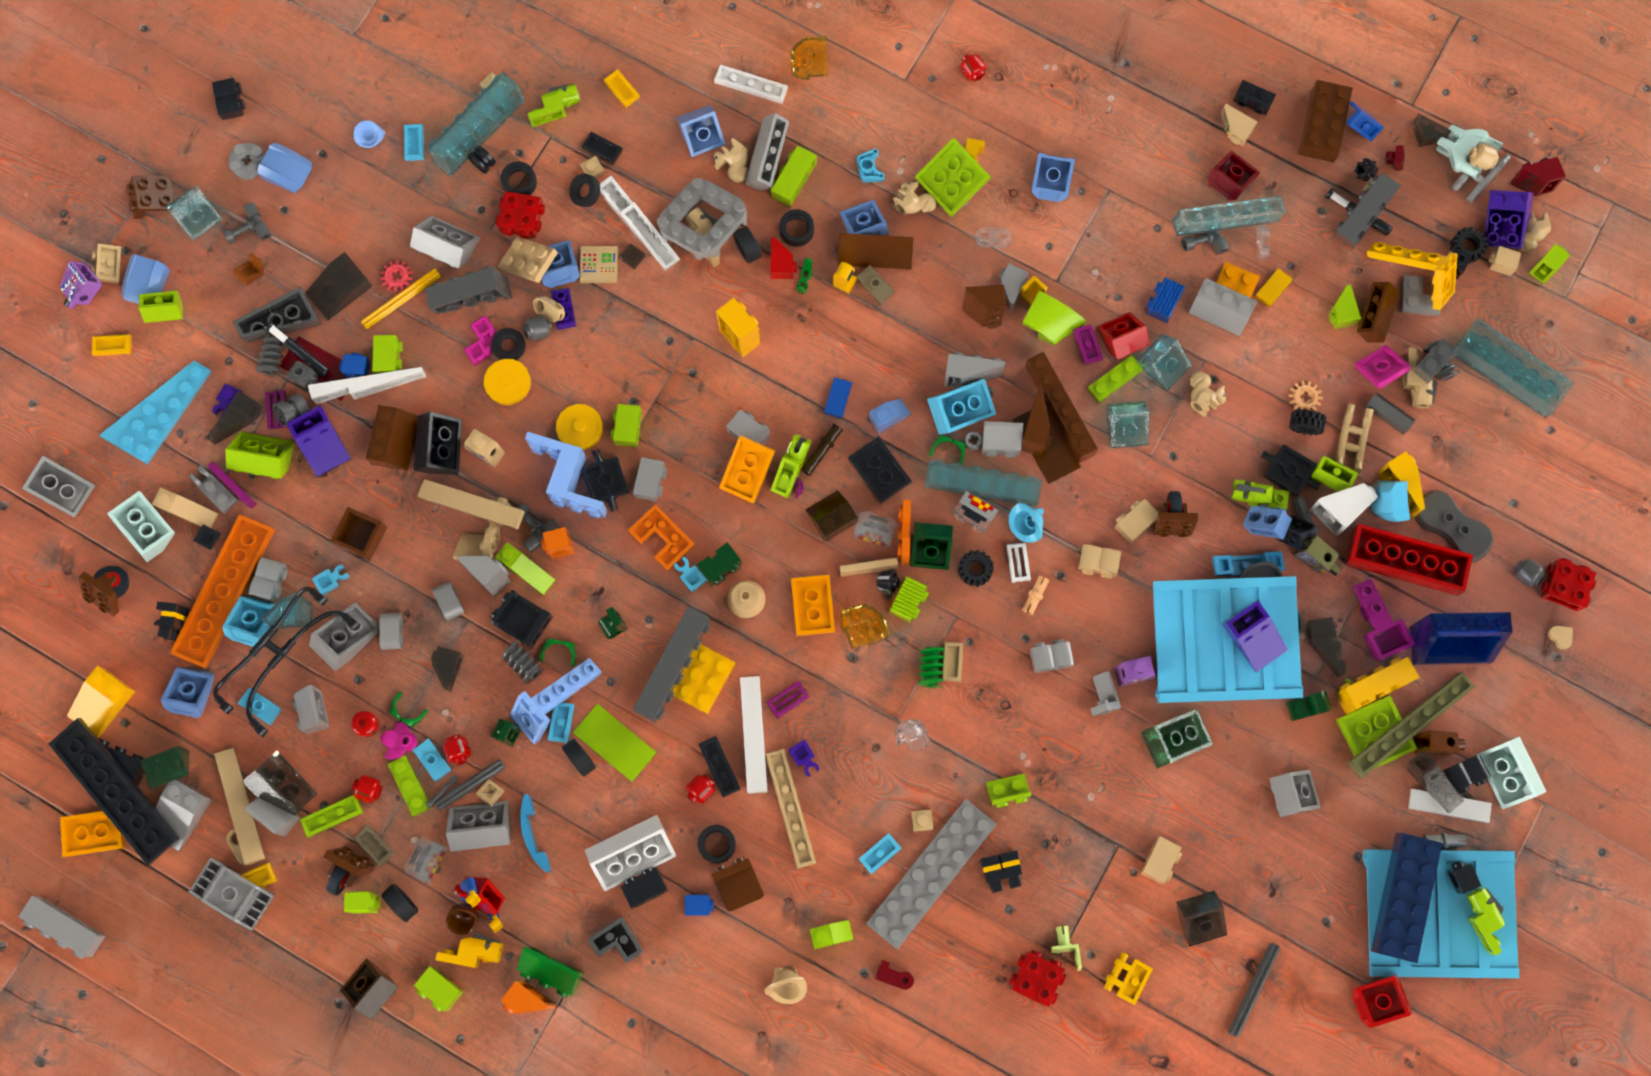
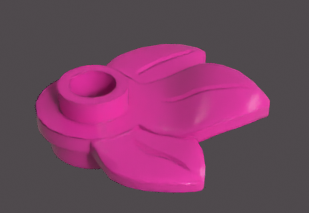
(396, 739)

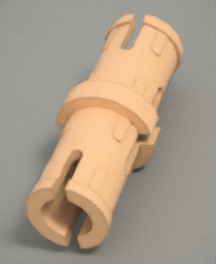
(1035, 595)

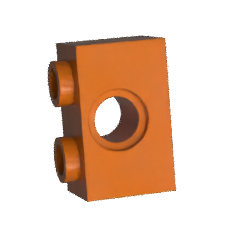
(557, 543)

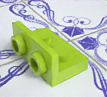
(1008, 790)

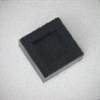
(207, 537)

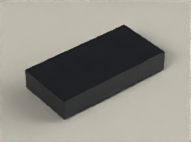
(602, 148)

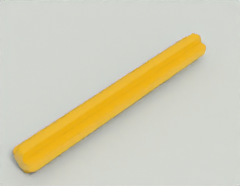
(400, 298)

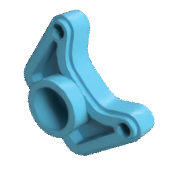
(867, 167)

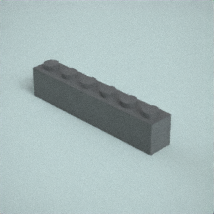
(672, 664)

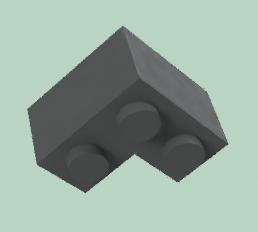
(618, 936)

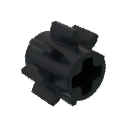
(1366, 169)

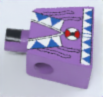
(79, 284)
(1135, 671)

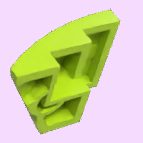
(1051, 319)

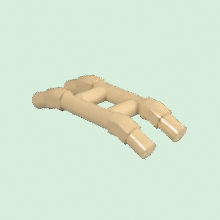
(1362, 431)

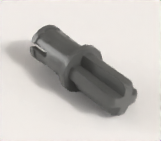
(1302, 509)

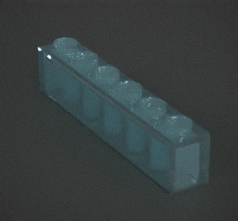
(1228, 215)
(983, 483)

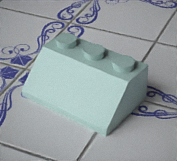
(142, 526)
(1512, 773)

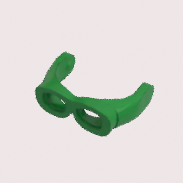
(806, 268)
(943, 439)
(549, 642)
(410, 722)

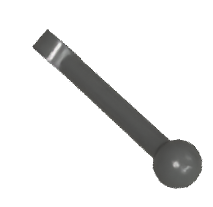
(453, 780)

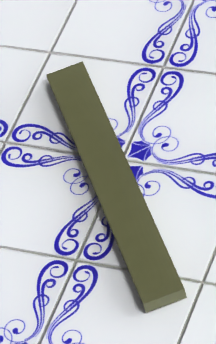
(1410, 724)

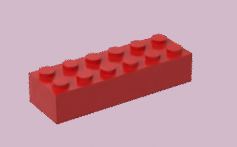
(1409, 559)

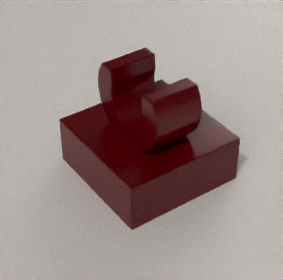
(1396, 157)

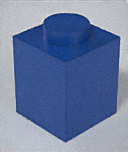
(698, 905)

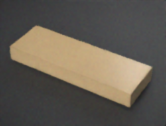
(868, 567)

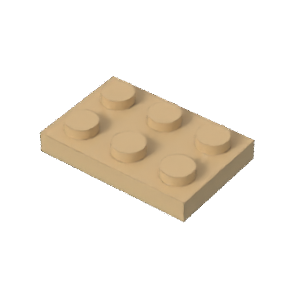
(527, 259)

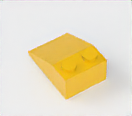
(1405, 469)
(100, 700)

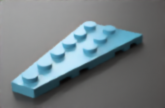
(151, 421)

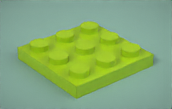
(953, 177)
(1369, 723)

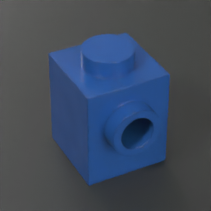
(354, 365)

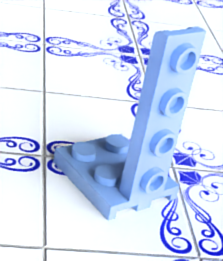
(530, 712)

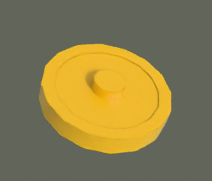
(507, 382)
(579, 426)

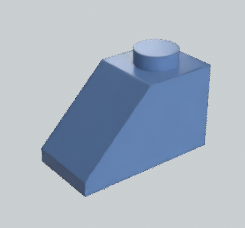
(888, 414)

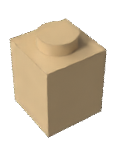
(1504, 260)

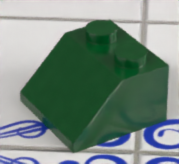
(931, 546)

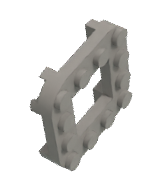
(710, 244)

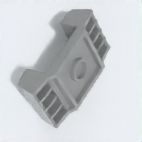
(231, 894)

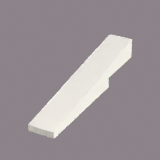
(638, 223)
(364, 385)
(753, 735)

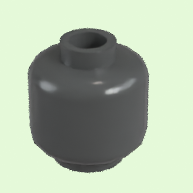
(537, 328)
(1529, 572)

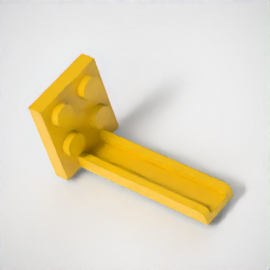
(1444, 267)

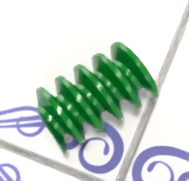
(930, 667)

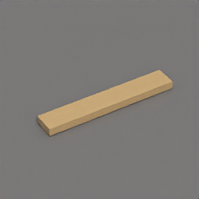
(471, 504)
(237, 801)
(790, 808)

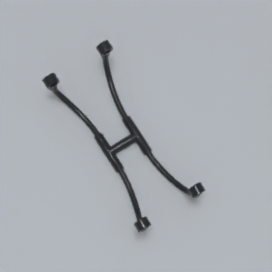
(280, 653)

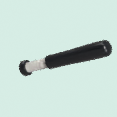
(1378, 224)
(299, 351)

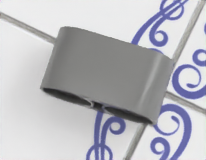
(448, 600)
(391, 631)

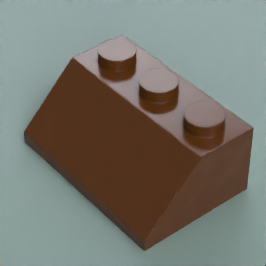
(985, 304)
(392, 438)

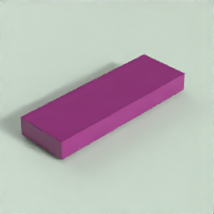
(231, 484)

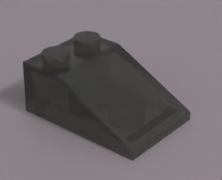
(338, 286)
(280, 784)

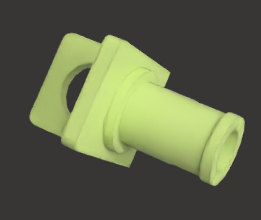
(1065, 946)

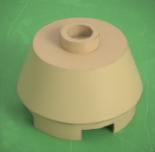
(746, 599)

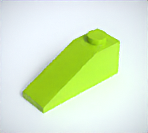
(525, 568)

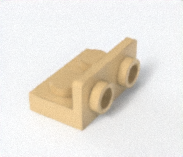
(106, 262)

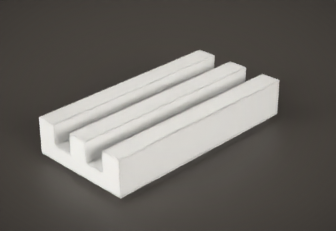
(1020, 578)

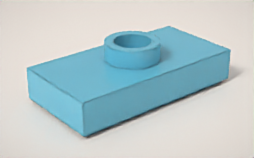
(413, 142)
(261, 707)
(432, 760)

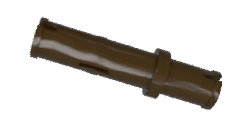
(826, 443)

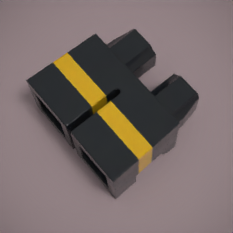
(171, 621)
(993, 873)

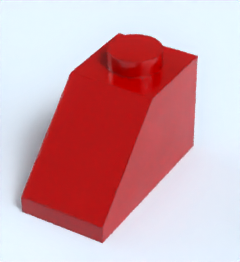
(781, 261)

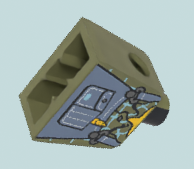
(1319, 556)

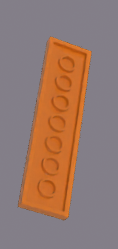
(222, 590)

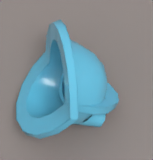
(1026, 522)

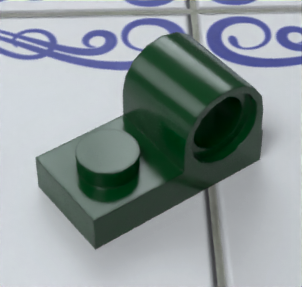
(612, 623)
(1309, 706)
(505, 732)

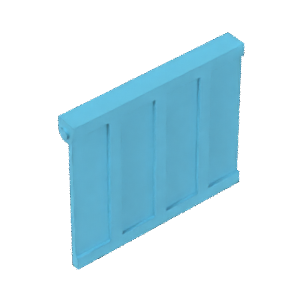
(1198, 655)
(1449, 941)

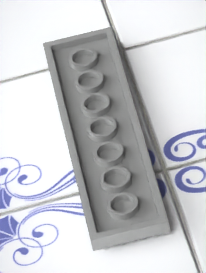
(931, 874)

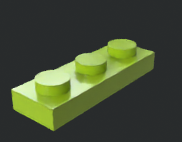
(1115, 379)
(409, 785)
(331, 816)

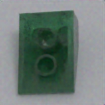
(1176, 738)

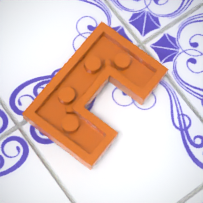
(904, 516)
(677, 541)

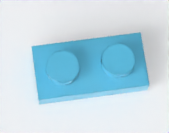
(561, 723)
(880, 853)

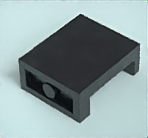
(521, 619)

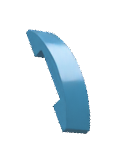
(1233, 566)
(527, 811)

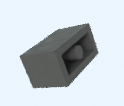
(1435, 360)

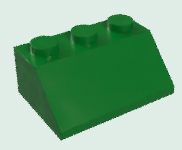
(549, 972)

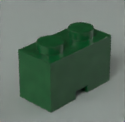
(722, 564)

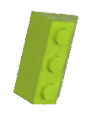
(259, 455)

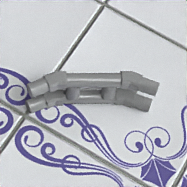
(1483, 181)

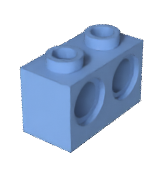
(1267, 521)

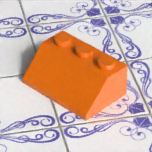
(525, 999)

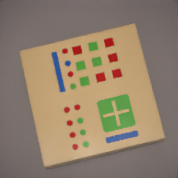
(599, 264)

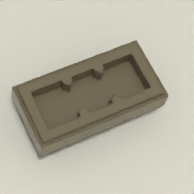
(875, 284)
(374, 845)

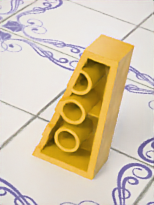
(1376, 685)

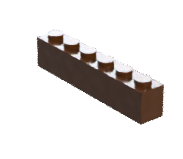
(1061, 407)

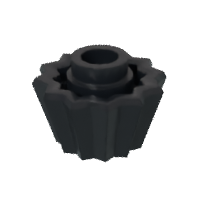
(888, 581)

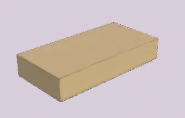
(952, 662)

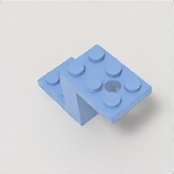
(566, 475)

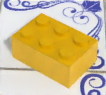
(738, 327)

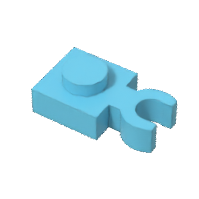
(691, 576)
(328, 580)

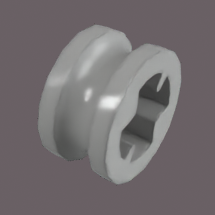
(978, 443)

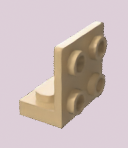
(479, 544)

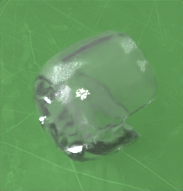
(913, 733)

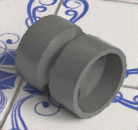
(291, 409)

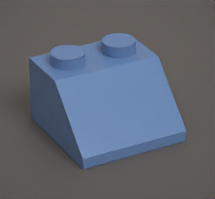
(701, 130)

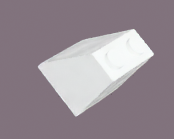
(1343, 507)

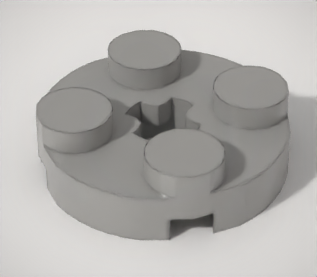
(242, 152)

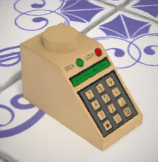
(1237, 125)

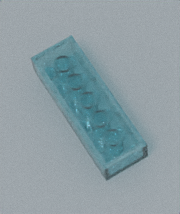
(475, 123)
(1512, 368)

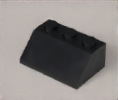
(437, 444)

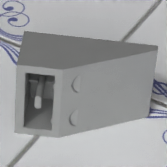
(968, 369)

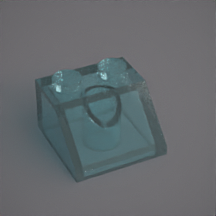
(194, 212)
(1165, 361)
(1128, 424)
(297, 617)

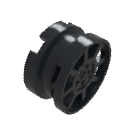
(481, 159)

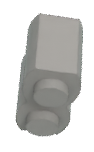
(268, 579)
(1052, 656)

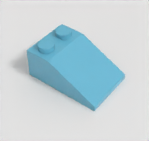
(961, 406)

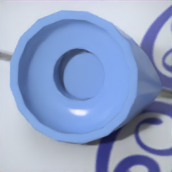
(368, 134)

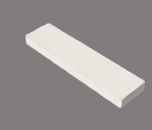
(751, 84)
(1468, 810)

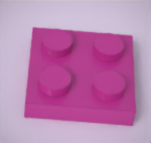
(1382, 366)

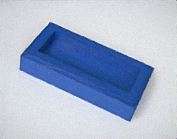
(838, 398)

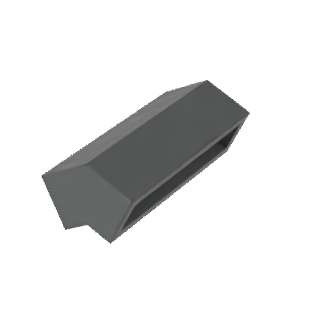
(1390, 413)

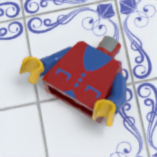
(482, 896)

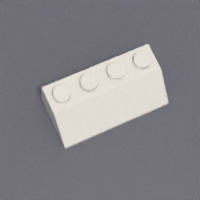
(630, 853)

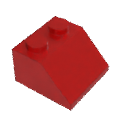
(1124, 335)

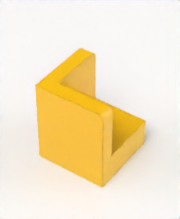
(1031, 289)

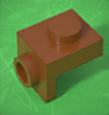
(249, 270)

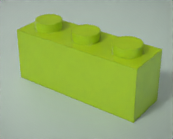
(793, 175)

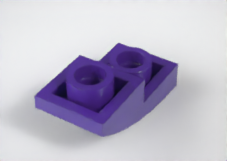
(564, 298)

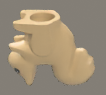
(736, 158)
(911, 203)
(1536, 231)
(1202, 396)

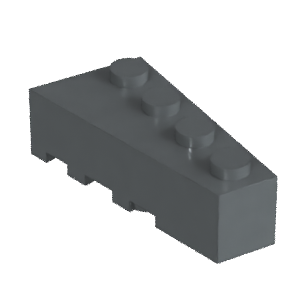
(1367, 210)
(468, 290)
(287, 313)

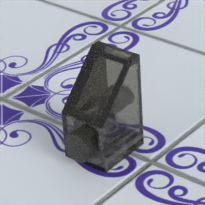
(446, 665)

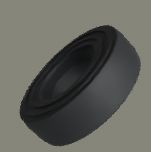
(575, 188)
(508, 333)

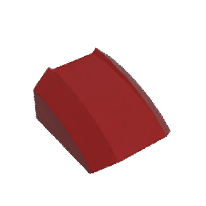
(1381, 1001)

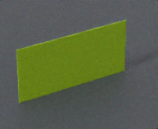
(614, 742)

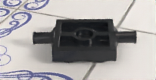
(1290, 470)
(605, 480)

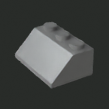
(444, 241)
(1222, 307)
(487, 572)
(478, 826)

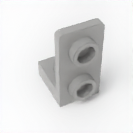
(1107, 695)

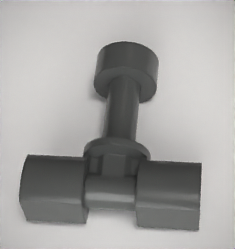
(253, 223)
(1219, 243)
(537, 531)

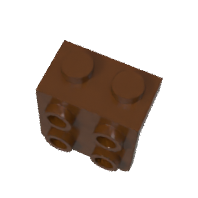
(149, 194)
(737, 884)

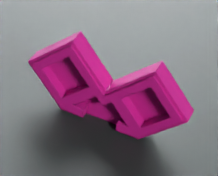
(482, 348)

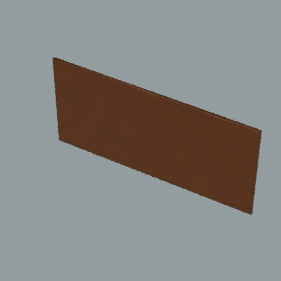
(875, 250)
(1059, 458)

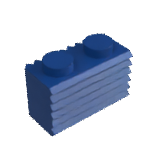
(1165, 300)

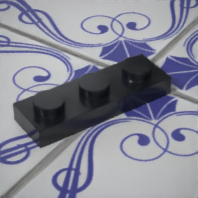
(719, 766)

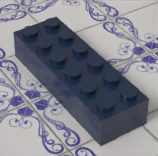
(1406, 897)

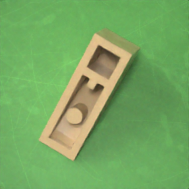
(184, 508)

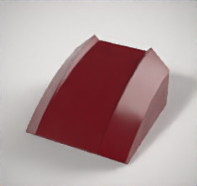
(1232, 176)

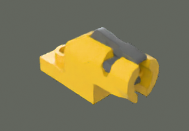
(472, 951)

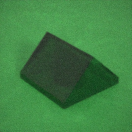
(166, 766)

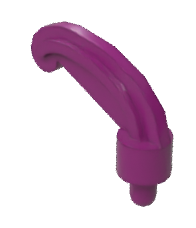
(799, 487)

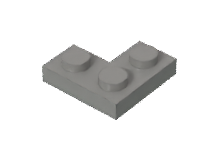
(1412, 298)

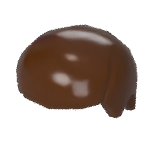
(462, 919)

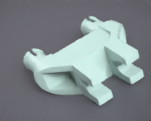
(1460, 143)

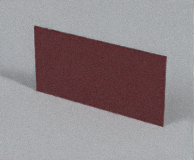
(326, 358)

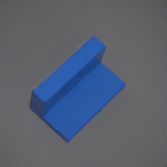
(1364, 122)

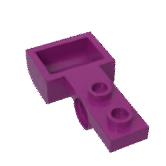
(1387, 636)

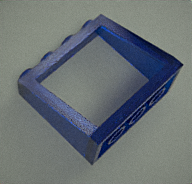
(1460, 638)

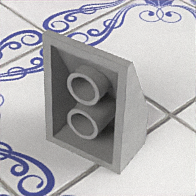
(58, 486)
(339, 642)
(182, 809)

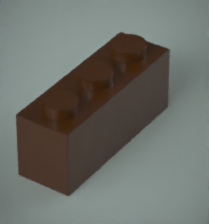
(1378, 312)

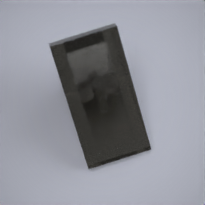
(1428, 131)

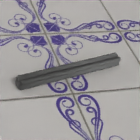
(1254, 990)

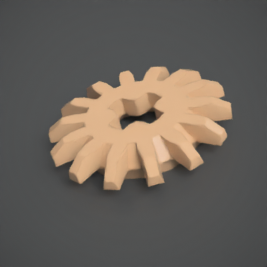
(1300, 390)

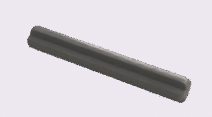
(469, 785)

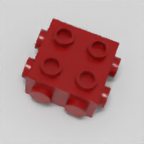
(520, 215)
(1568, 584)
(1038, 978)

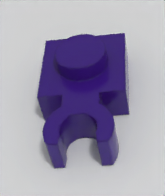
(225, 397)
(802, 756)

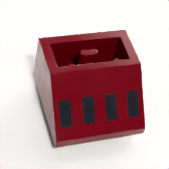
(1540, 176)

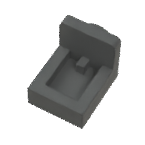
(303, 375)

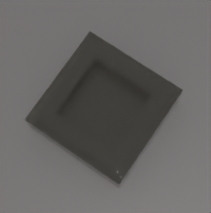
(632, 256)

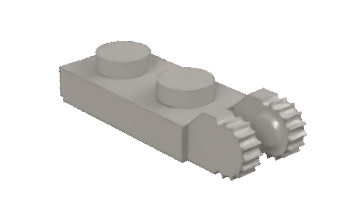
(215, 490)

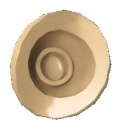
(786, 986)

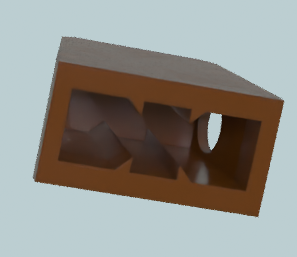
(1438, 742)

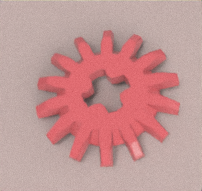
(395, 269)

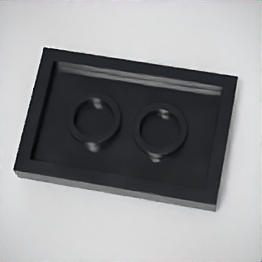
(879, 470)

